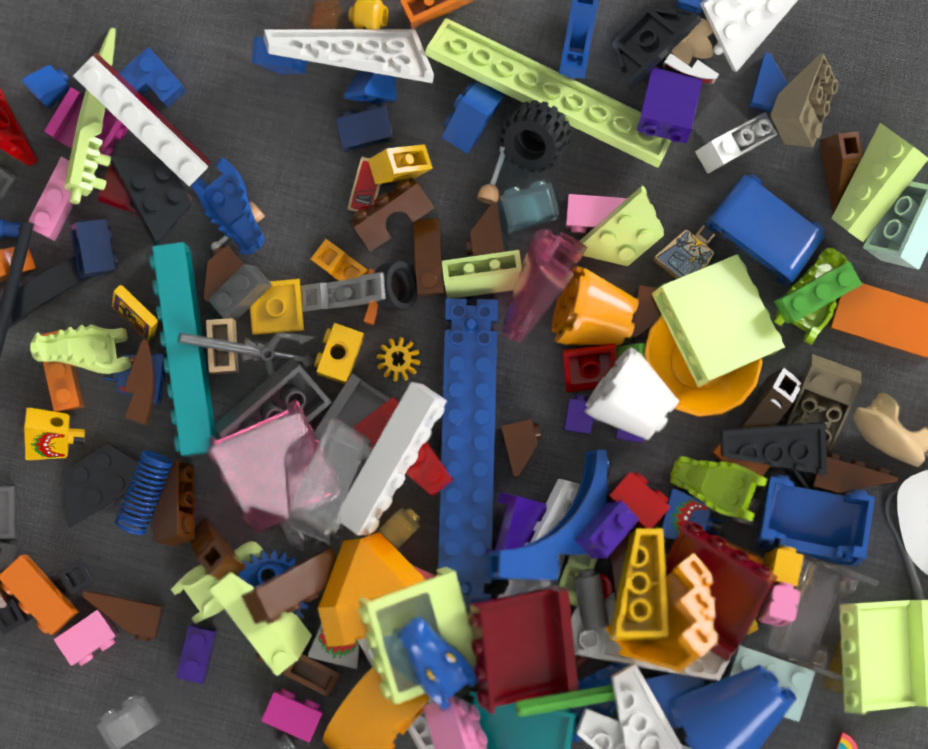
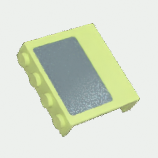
(436, 602)

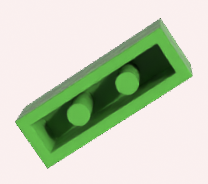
(818, 292)

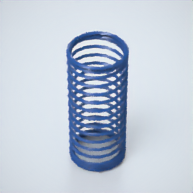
(136, 521)

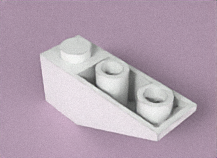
(736, 142)

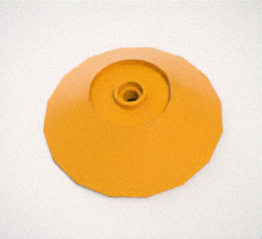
(710, 399)

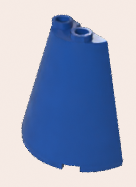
(733, 711)

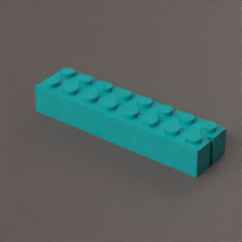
(184, 362)

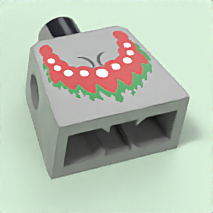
(341, 655)

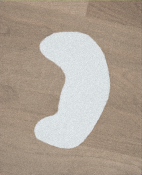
(913, 517)

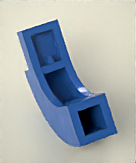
(578, 38)

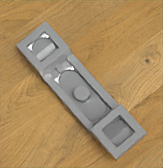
(343, 293)

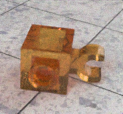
(326, 15)

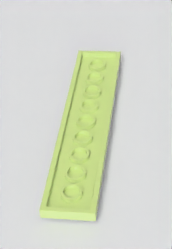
(531, 81)

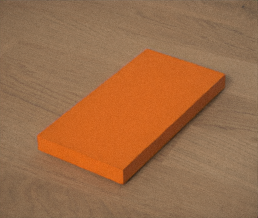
(884, 319)

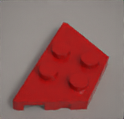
(12, 137)

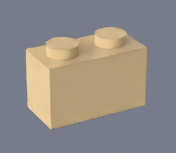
(222, 361)

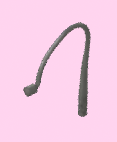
(912, 574)

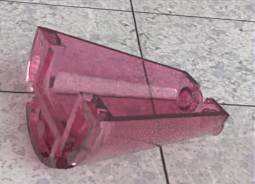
(540, 280)

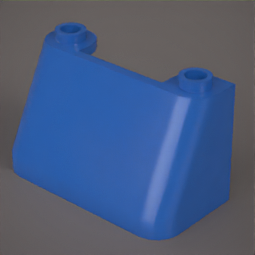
(766, 228)
(815, 522)

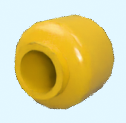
(368, 14)

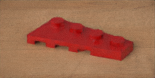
(427, 468)

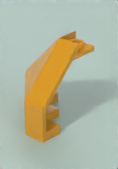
(364, 569)
(689, 620)

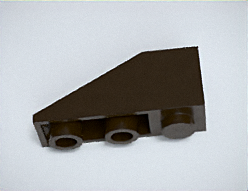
(773, 399)

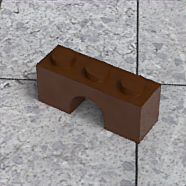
(371, 222)

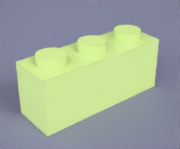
(481, 274)

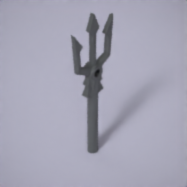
(252, 350)

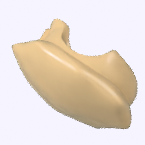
(882, 430)

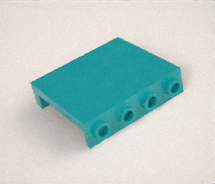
(535, 731)

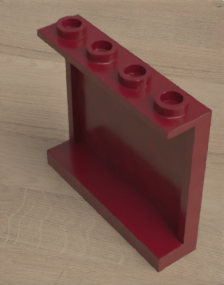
(736, 587)
(523, 646)

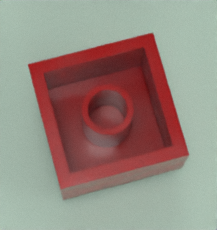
(640, 499)

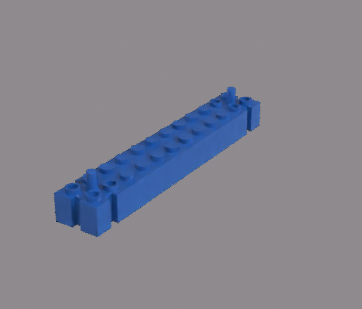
(468, 444)

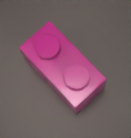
(293, 715)

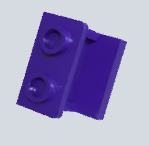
(669, 105)
(518, 521)

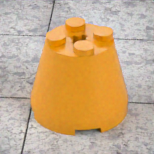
(592, 311)

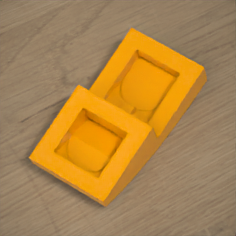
(337, 262)

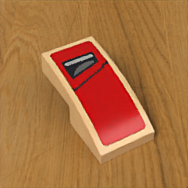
(364, 187)

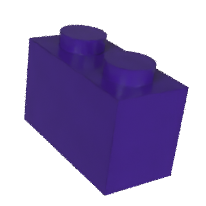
(606, 529)
(196, 654)

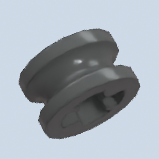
(285, 741)

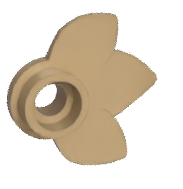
(695, 44)

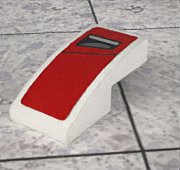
(698, 71)

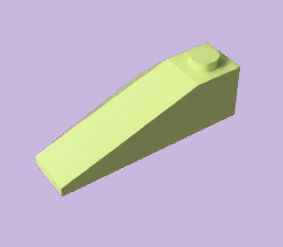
(276, 643)

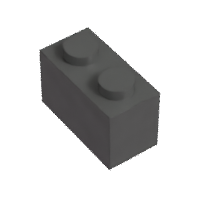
(240, 292)

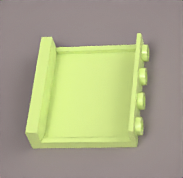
(717, 319)
(884, 655)

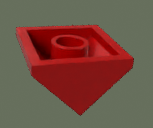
(587, 366)

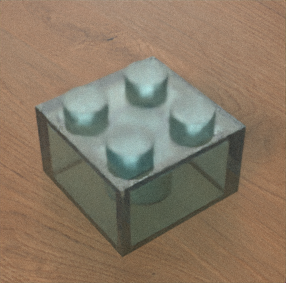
(529, 206)

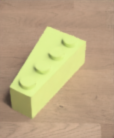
(877, 182)

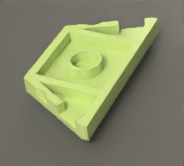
(625, 231)

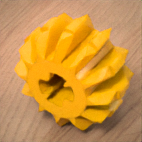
(407, 359)

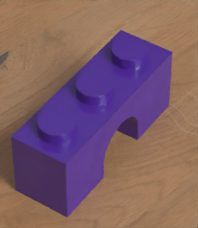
(581, 422)

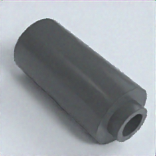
(591, 600)

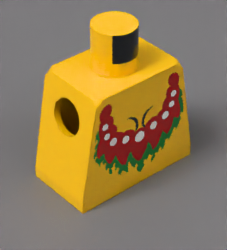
(49, 434)

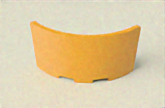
(369, 719)

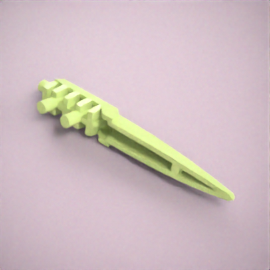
(85, 148)

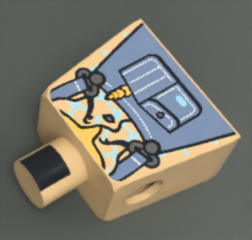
(686, 253)

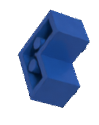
(149, 73)
(471, 115)

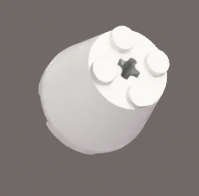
(632, 397)

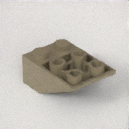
(805, 103)
(825, 396)

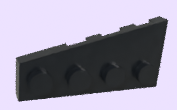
(787, 446)

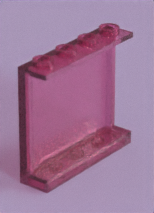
(266, 465)

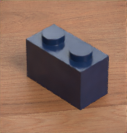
(364, 128)
(93, 248)

